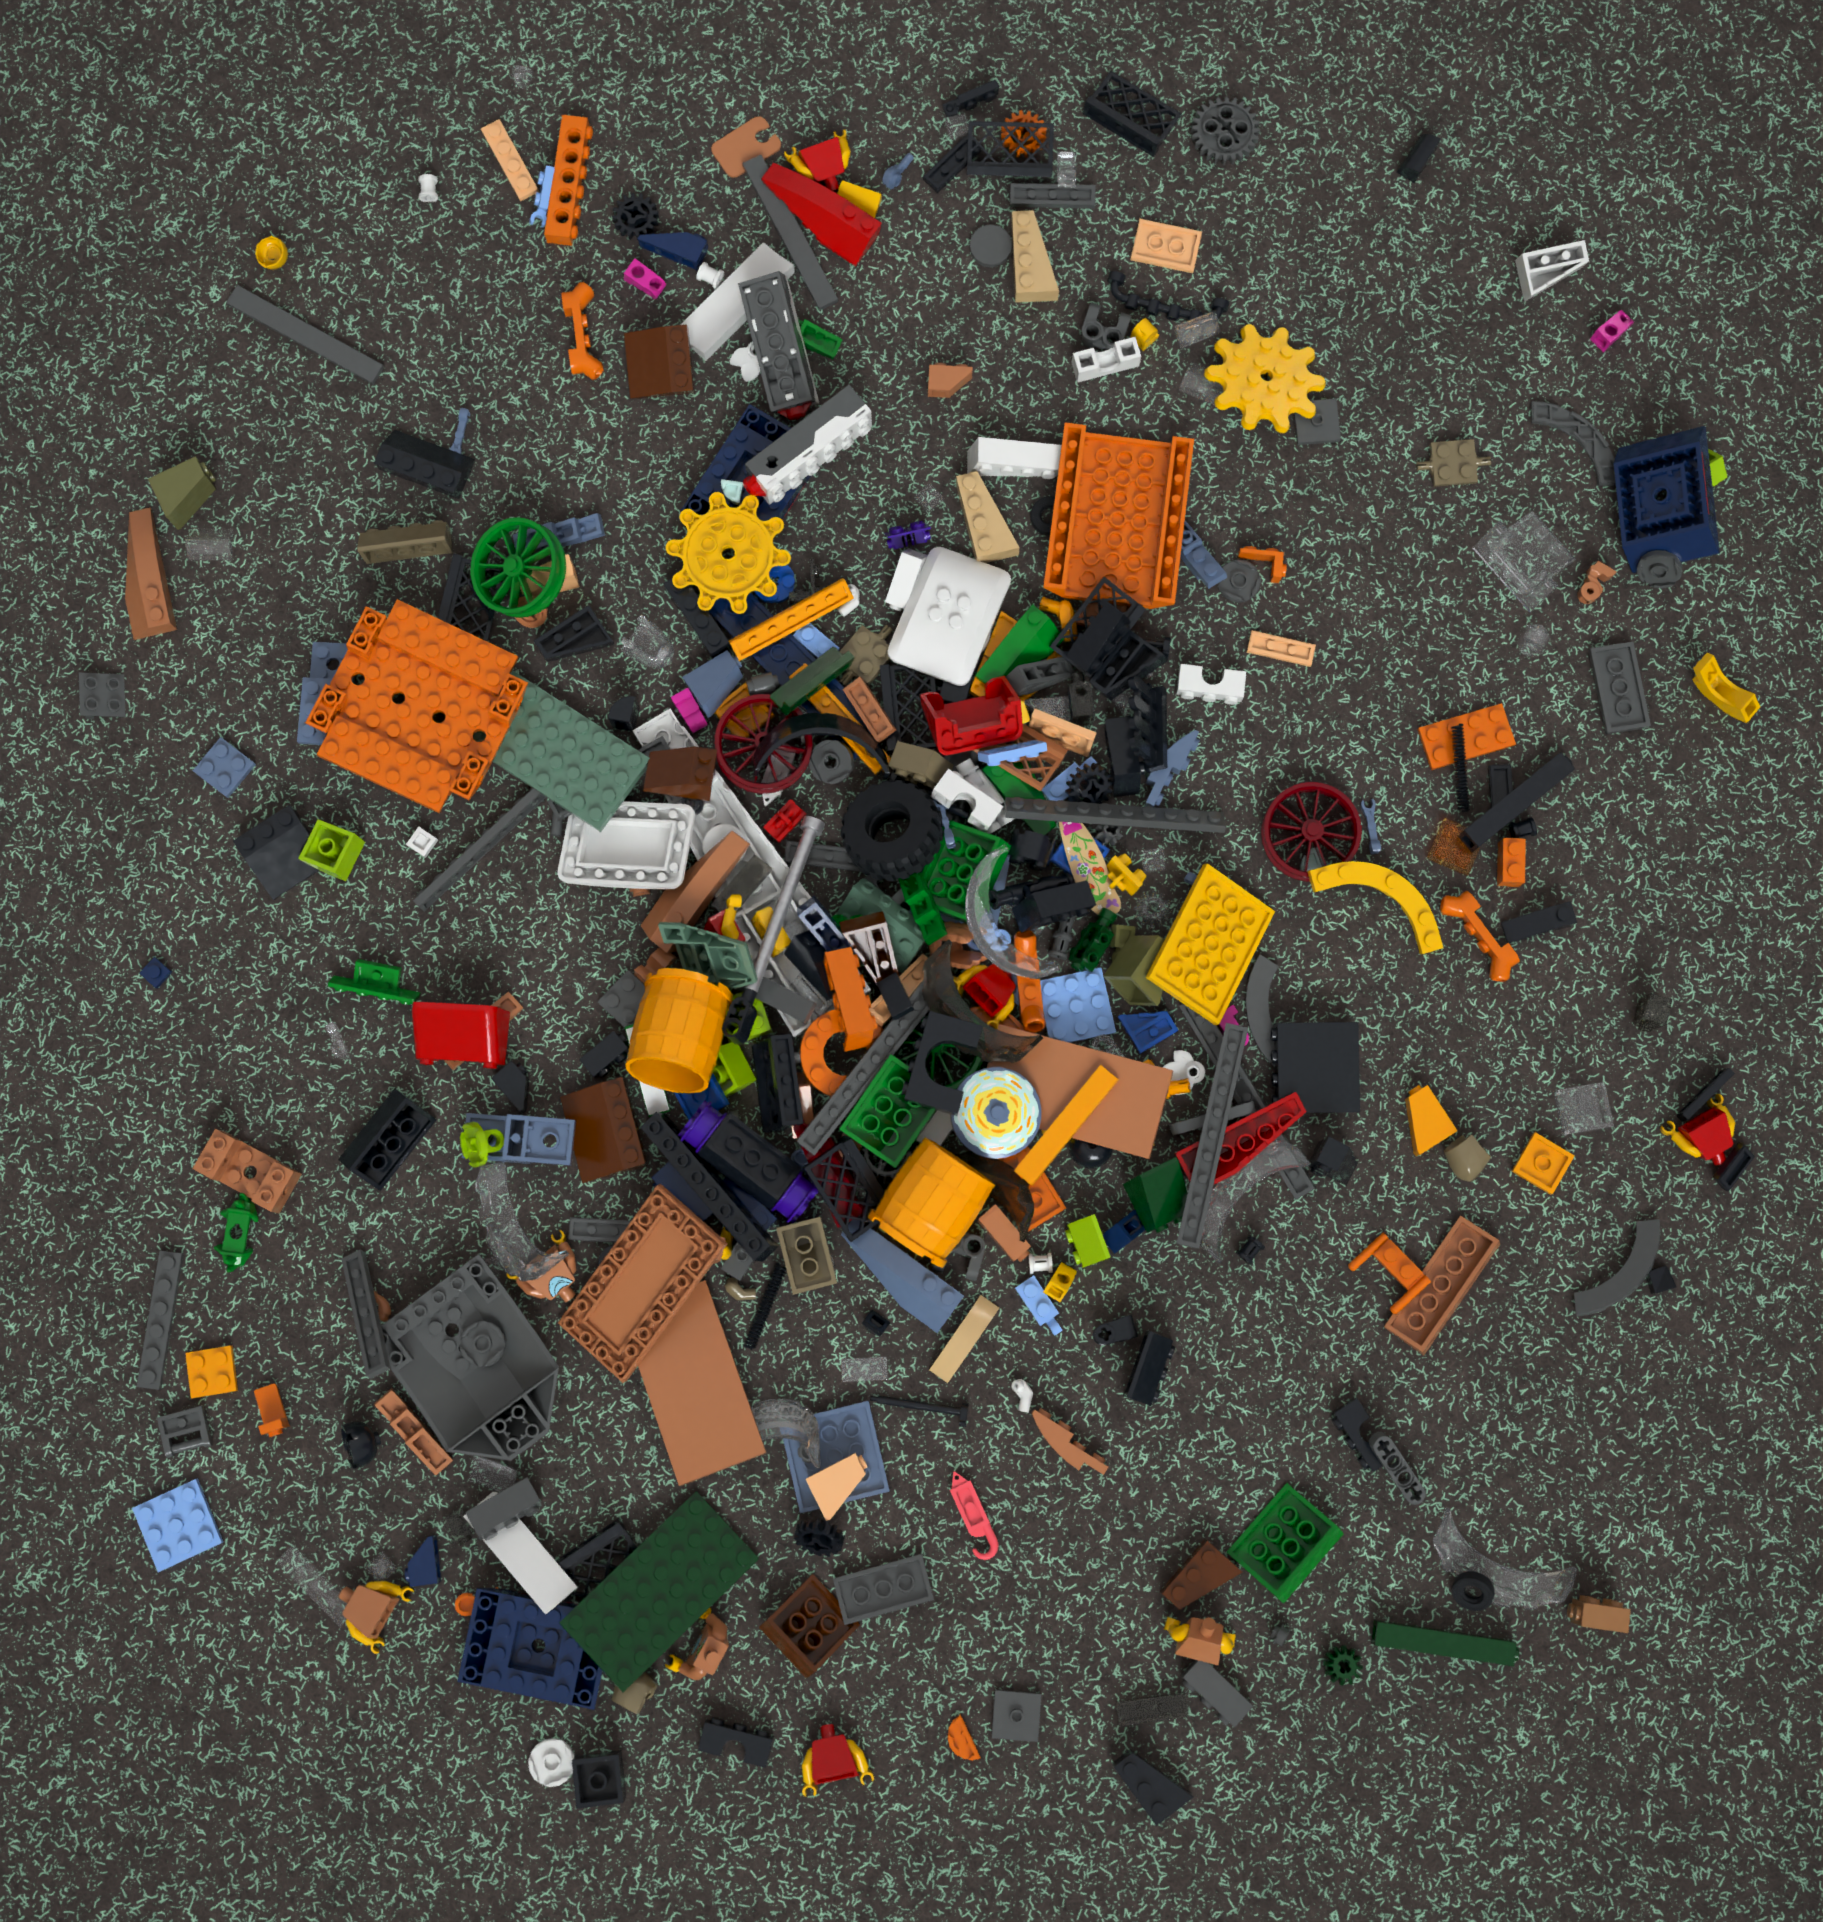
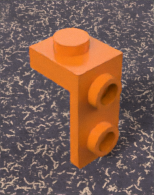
(1270, 554)
(271, 1410)

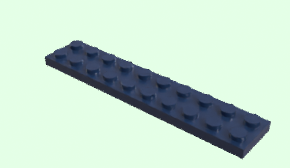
(779, 657)

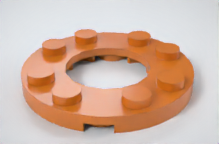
(813, 1048)

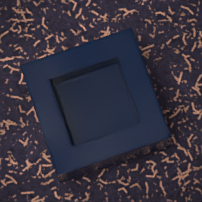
(155, 972)

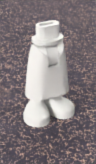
(972, 775)

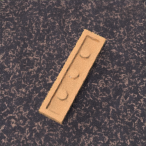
(509, 160)
(910, 979)

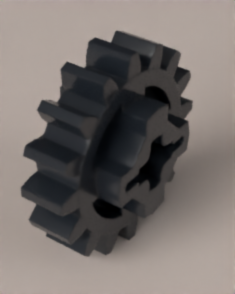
(641, 221)
(1088, 786)
(819, 1537)

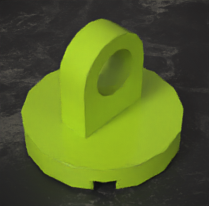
(475, 1143)

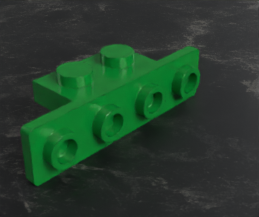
(375, 980)

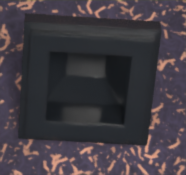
(875, 1323)

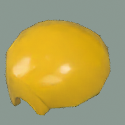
(269, 249)

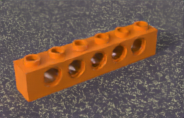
(571, 128)

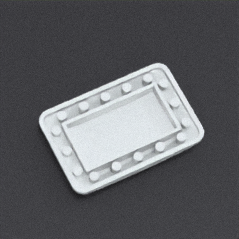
(949, 616)
(637, 849)

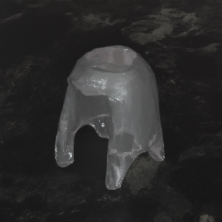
(648, 645)

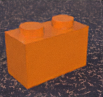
(1511, 862)

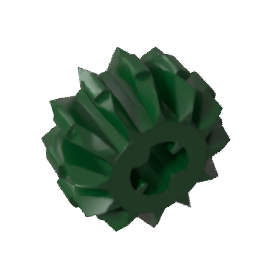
(1351, 1661)

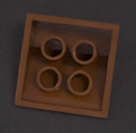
(659, 362)
(808, 1626)

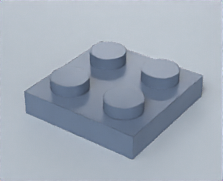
(224, 767)

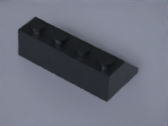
(424, 463)
(387, 1139)

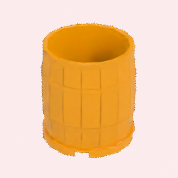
(678, 1031)
(932, 1201)

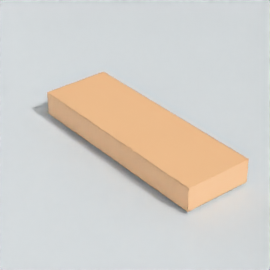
(1281, 648)

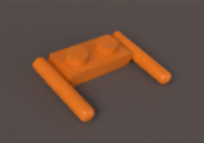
(1398, 1266)

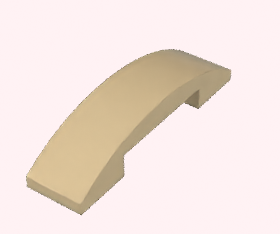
(964, 1339)

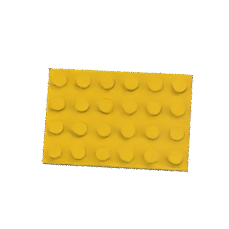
(1210, 944)

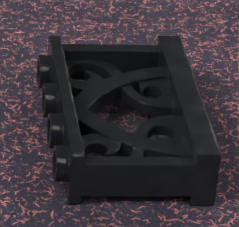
(777, 1083)

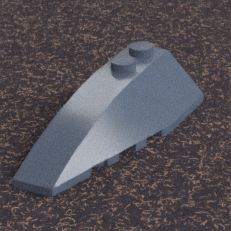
(906, 1279)

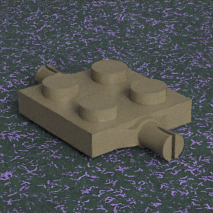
(1453, 463)
(869, 653)

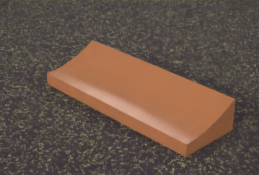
(1451, 1275)

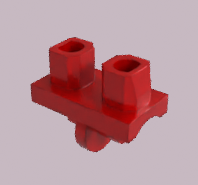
(784, 821)

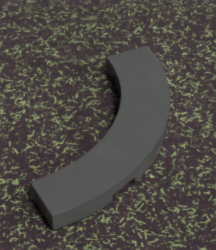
(1582, 432)
(1258, 1005)
(1628, 1277)

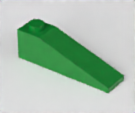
(1024, 644)
(1011, 786)

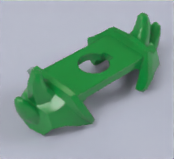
(234, 1250)

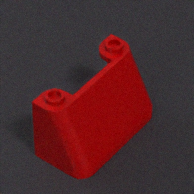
(974, 721)
(460, 1033)

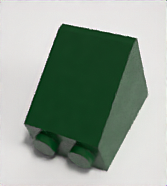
(1158, 1195)

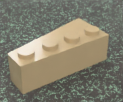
(1032, 269)
(985, 525)

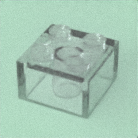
(1583, 1108)

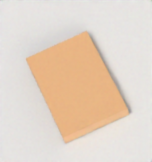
(1166, 245)
(1063, 732)

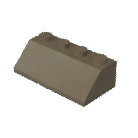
(405, 542)

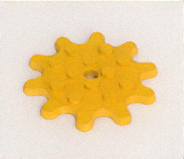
(1259, 398)
(723, 529)

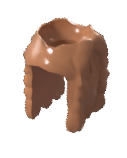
(959, 935)

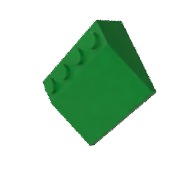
(953, 868)
(883, 1118)
(1285, 1543)

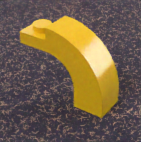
(1722, 692)

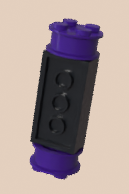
(749, 1161)

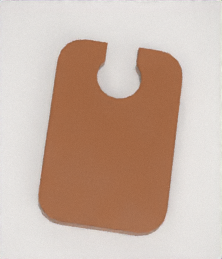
(742, 146)

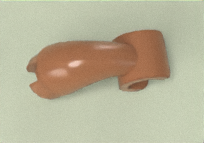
(383, 1307)

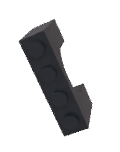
(938, 1030)

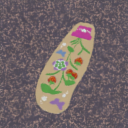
(1088, 864)

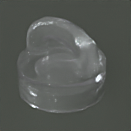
(521, 73)

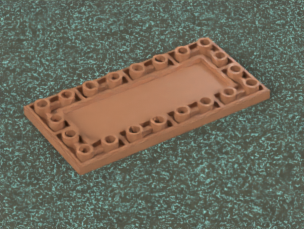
(1127, 1114)
(642, 1283)
(699, 1393)

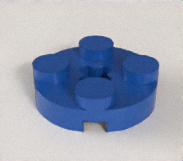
(786, 584)

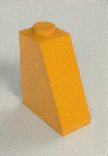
(1426, 1120)

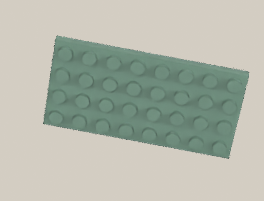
(568, 757)

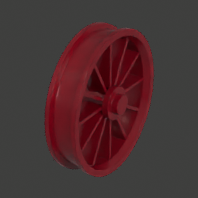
(754, 787)
(1311, 829)

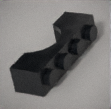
(700, 621)

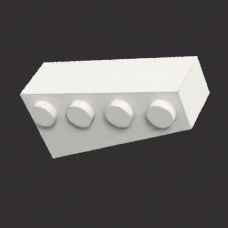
(1013, 458)

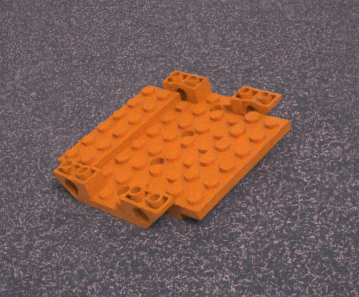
(436, 672)

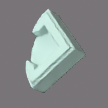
(732, 490)
(1313, 862)

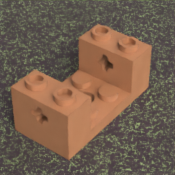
(228, 1158)

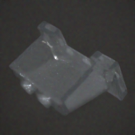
(1525, 558)

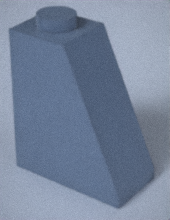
(714, 681)

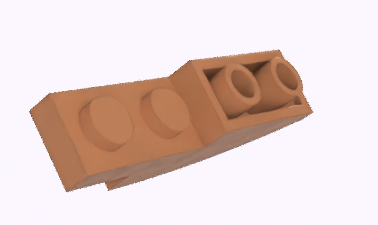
(1058, 1438)

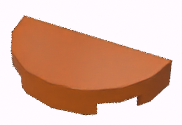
(961, 1740)

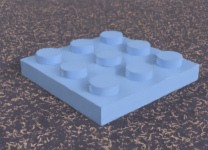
(1077, 1006)
(177, 1525)

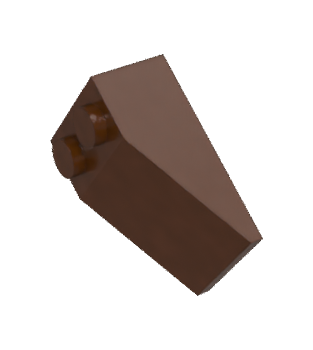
(681, 772)

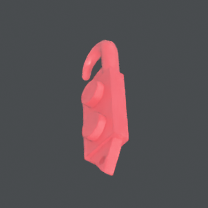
(973, 1514)

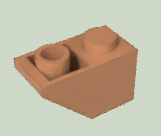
(947, 380)

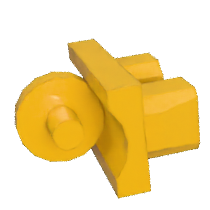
(1122, 876)

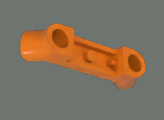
(573, 305)
(1501, 957)
(1029, 989)

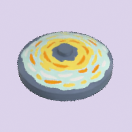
(997, 1113)

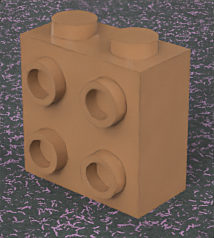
(1599, 1615)

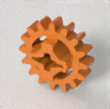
(1031, 144)

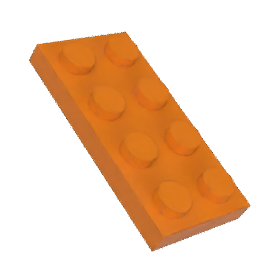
(1484, 733)

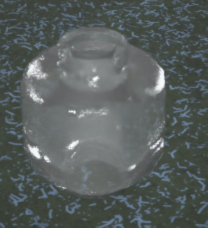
(1533, 640)

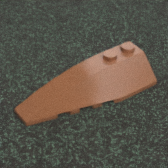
(146, 581)
(697, 890)

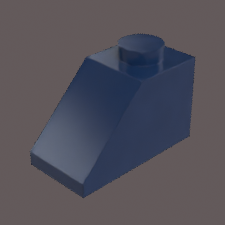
(1123, 1231)
(424, 1565)

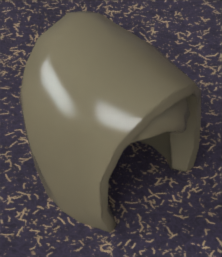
(1466, 1158)
(635, 1695)

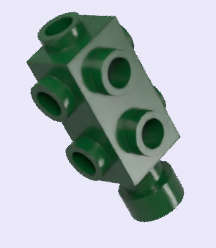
(1092, 948)

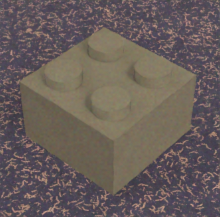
(918, 764)

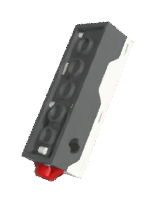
(779, 345)
(808, 446)

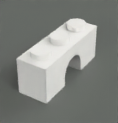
(1092, 364)
(1191, 685)
(954, 788)

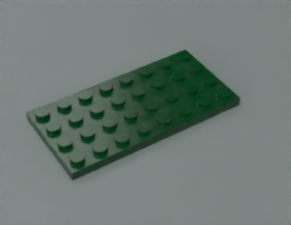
(659, 1591)

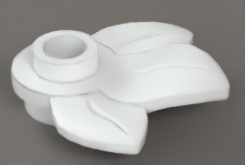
(747, 360)
(1181, 1068)

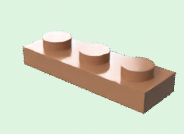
(869, 709)

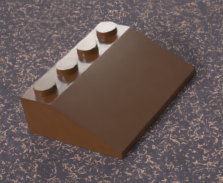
(605, 1130)

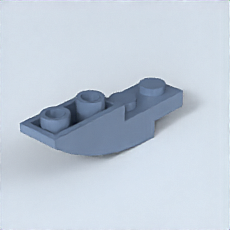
(1199, 559)
(1176, 760)

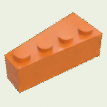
(850, 998)

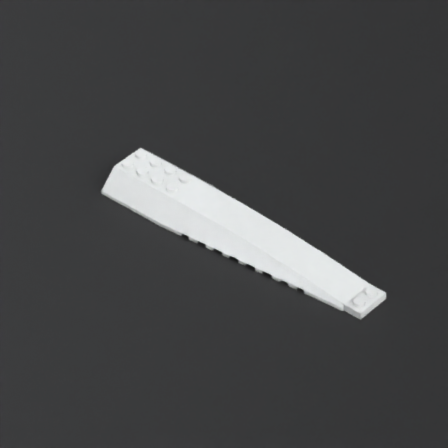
(726, 809)

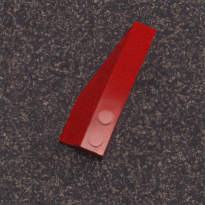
(828, 215)
(1247, 1137)

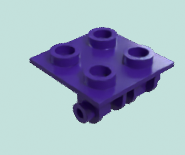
(918, 528)

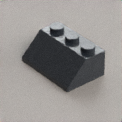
(1149, 1368)

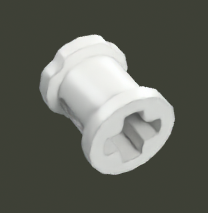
(428, 188)
(710, 275)
(1040, 1263)

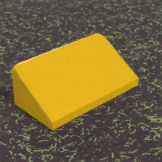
(861, 197)
(760, 922)

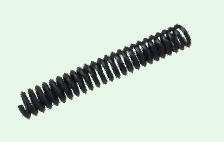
(1461, 767)
(773, 1286)

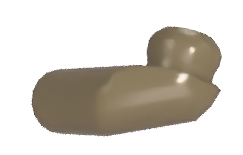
(738, 1292)

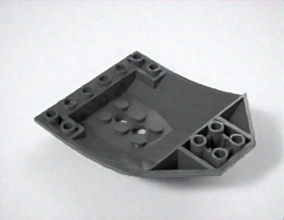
(470, 1407)

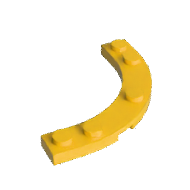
(1392, 885)

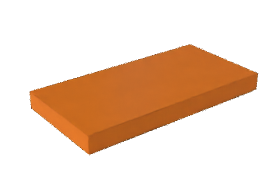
(1045, 1198)

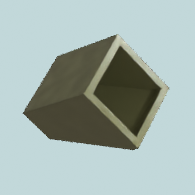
(183, 490)
(1130, 968)

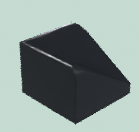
(1660, 1280)

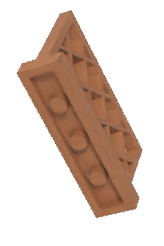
(1054, 755)

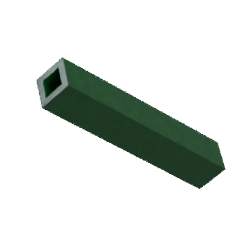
(1444, 1643)

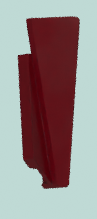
(833, 1174)

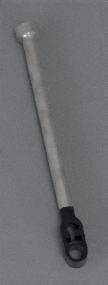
(741, 1010)

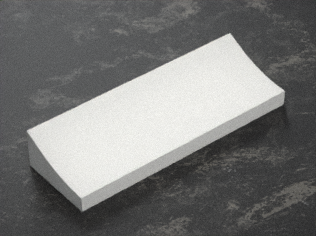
(724, 309)

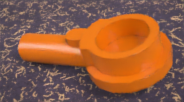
(464, 1604)

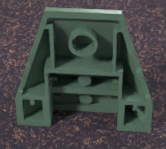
(711, 954)

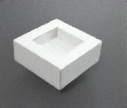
(422, 842)

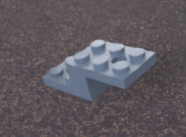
(311, 687)
(526, 1136)

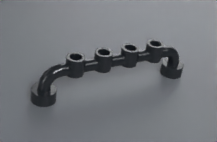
(1154, 306)

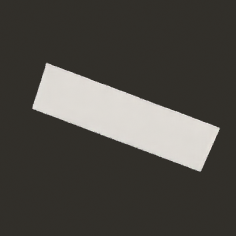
(530, 1564)

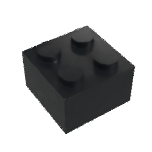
(599, 1779)

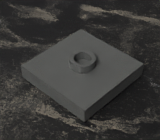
(1322, 427)
(1016, 1715)

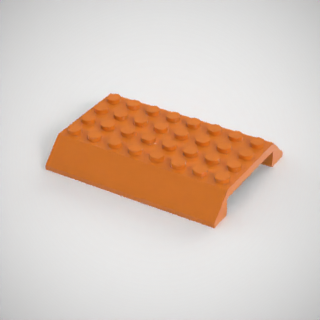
(1118, 517)

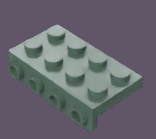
(902, 928)

